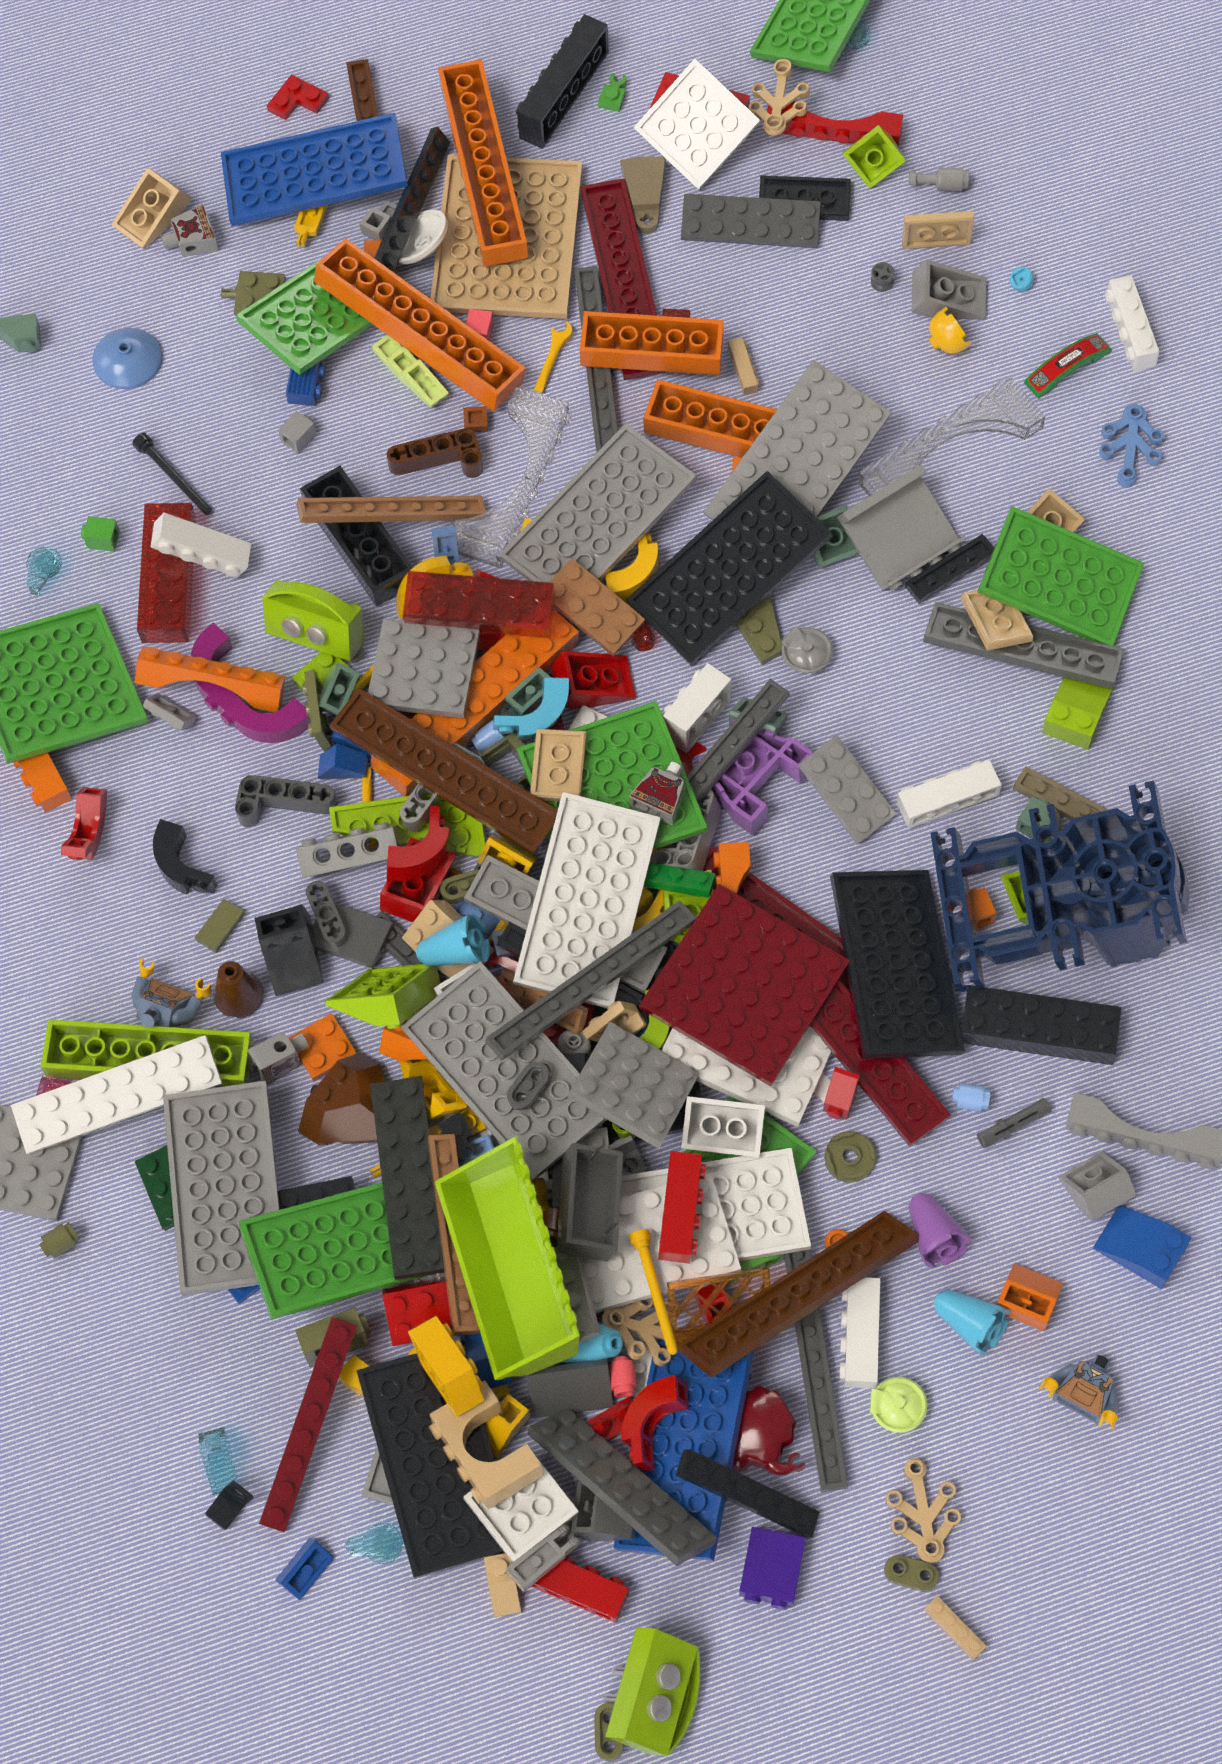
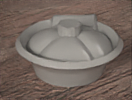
(807, 649)

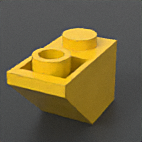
(506, 1425)

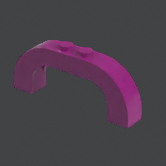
(261, 727)

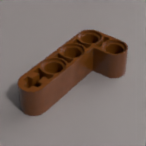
(430, 446)

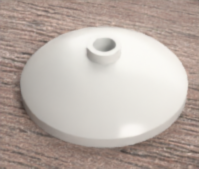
(425, 237)

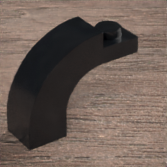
(166, 848)

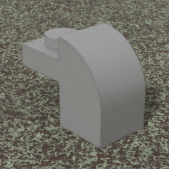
(376, 221)

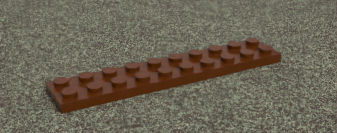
(445, 771)
(797, 1294)

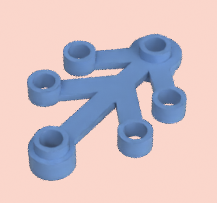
(1131, 441)

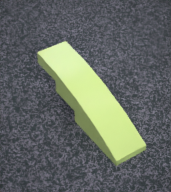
(410, 371)

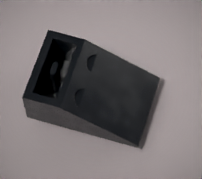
(289, 949)

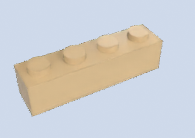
(742, 365)
(955, 1628)

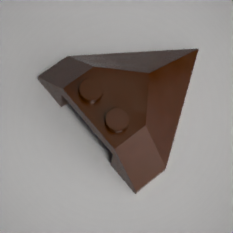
(342, 1103)

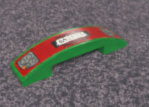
(1066, 362)

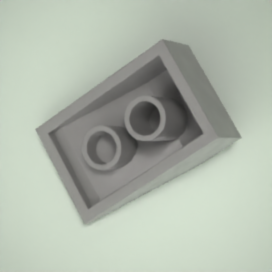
(942, 285)

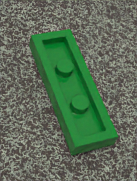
(679, 880)

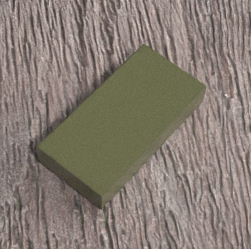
(219, 925)

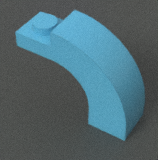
(553, 702)

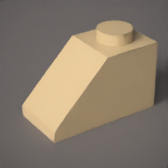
(501, 1586)

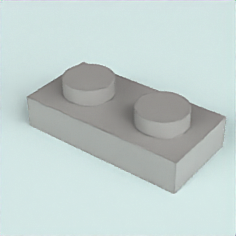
(169, 711)

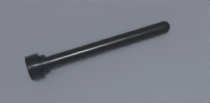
(144, 444)

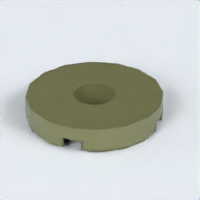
(845, 1170)

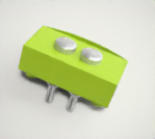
(313, 618)
(655, 1692)

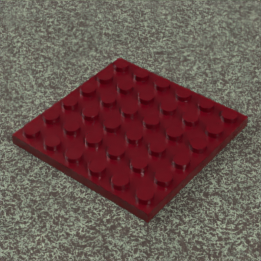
(744, 984)

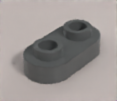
(526, 1085)

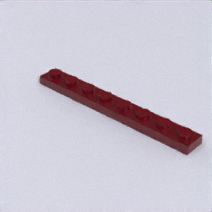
(307, 1424)

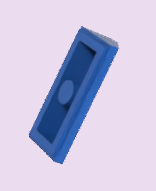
(304, 1568)

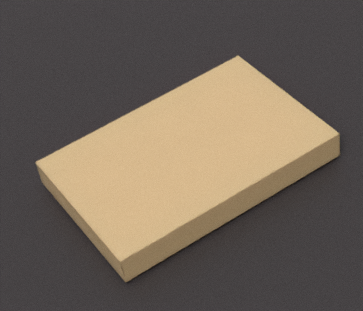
(937, 229)
(996, 622)
(558, 763)

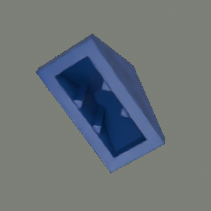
(342, 763)

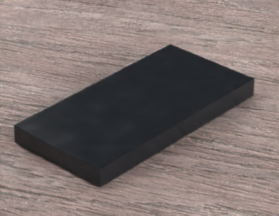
(832, 193)

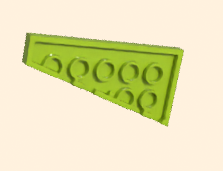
(465, 832)

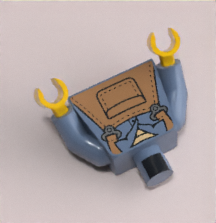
(162, 1003)
(1085, 1390)

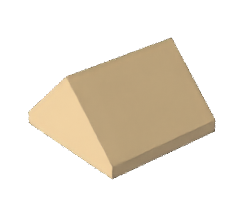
(1056, 511)

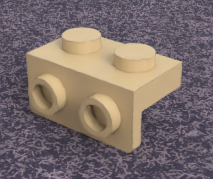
(621, 1014)

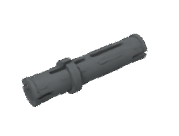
(1005, 1127)

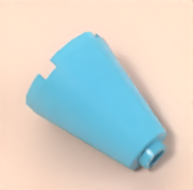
(455, 944)
(973, 1319)
(598, 1348)

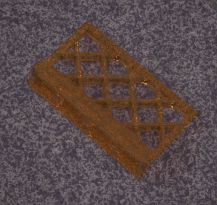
(685, 1332)

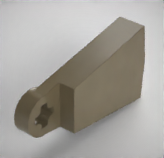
(645, 185)

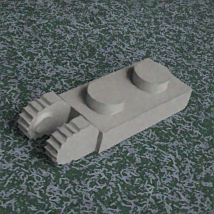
(541, 1558)

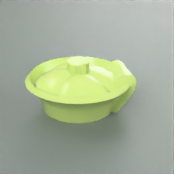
(898, 1404)

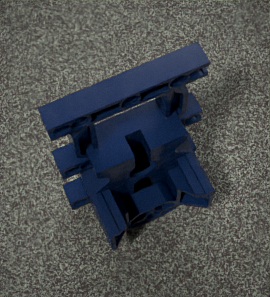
(1096, 879)

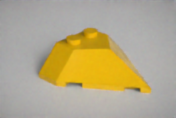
(439, 1096)

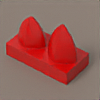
(609, 1422)

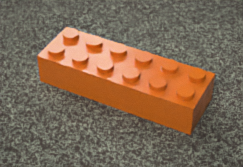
(651, 343)
(704, 418)

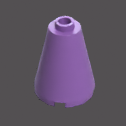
(938, 1233)

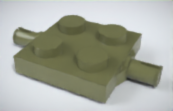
(252, 287)

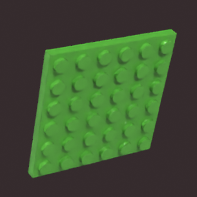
(62, 684)
(617, 759)

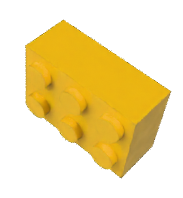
(447, 1366)

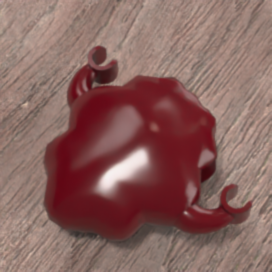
(764, 1433)

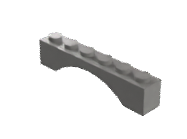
(1093, 1118)

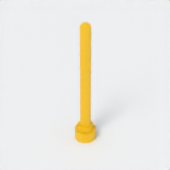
(641, 1241)

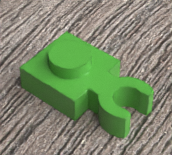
(613, 94)

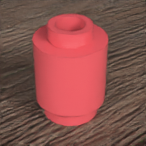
(622, 1377)

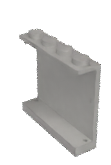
(900, 530)

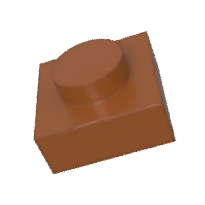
(476, 418)

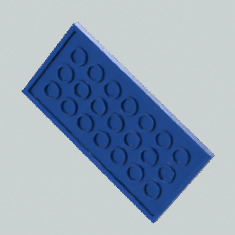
(313, 169)
(707, 1428)

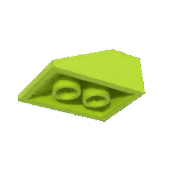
(1076, 712)

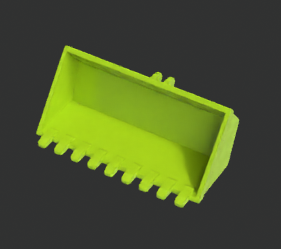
(508, 1263)

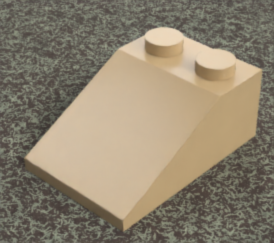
(150, 208)
(433, 918)

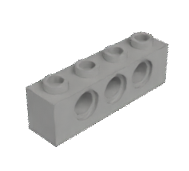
(312, 864)

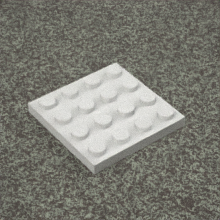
(697, 124)

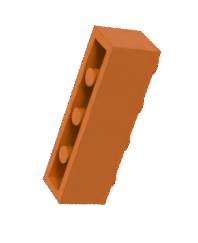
(45, 781)

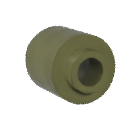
(58, 1240)

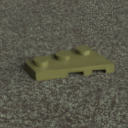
(761, 632)
(319, 723)

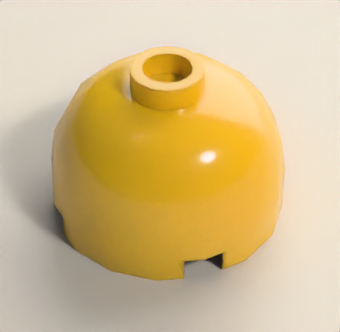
(947, 333)

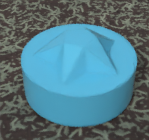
(1021, 279)

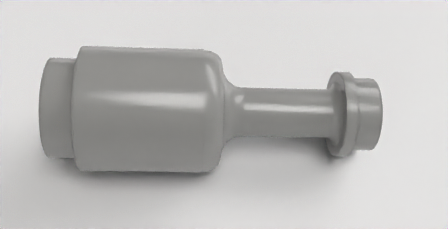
(945, 179)

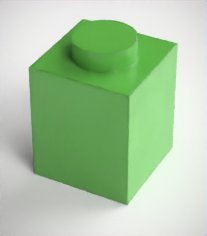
(100, 533)

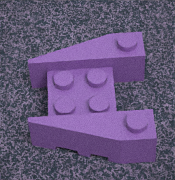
(751, 770)

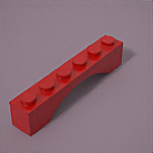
(841, 130)

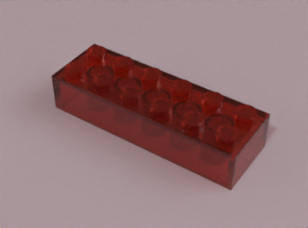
(164, 583)
(480, 603)

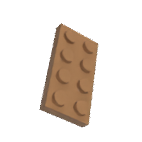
(594, 607)

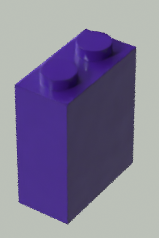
(771, 1568)

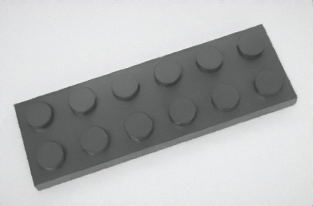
(750, 220)

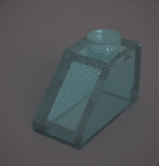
(217, 1458)

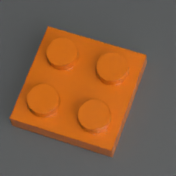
(326, 1046)

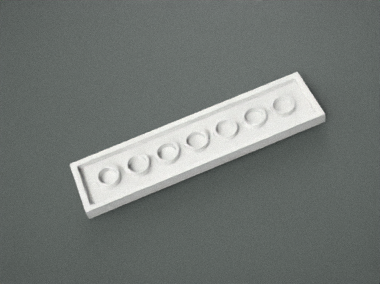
(115, 1094)

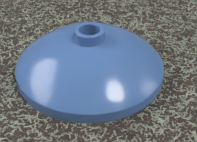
(129, 367)

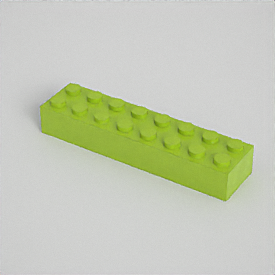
(88, 1048)

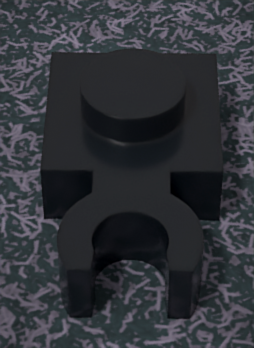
(457, 1125)

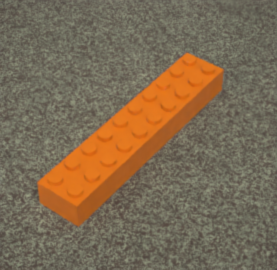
(483, 163)
(419, 324)
(492, 680)

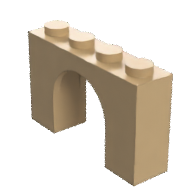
(490, 1480)

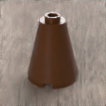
(237, 990)

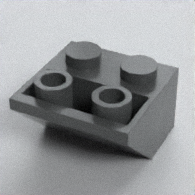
(597, 1520)

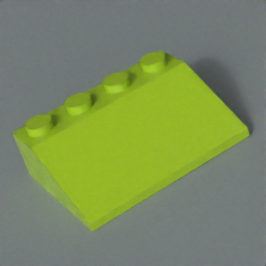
(387, 994)

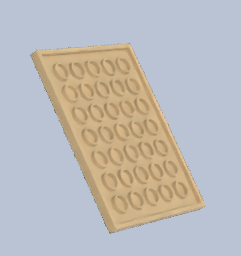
(527, 287)

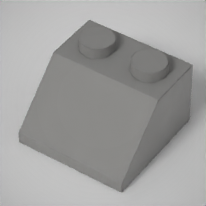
(1098, 1185)

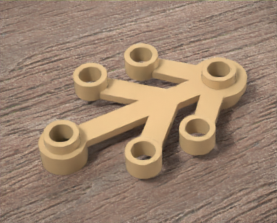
(776, 123)
(645, 1329)
(923, 1515)

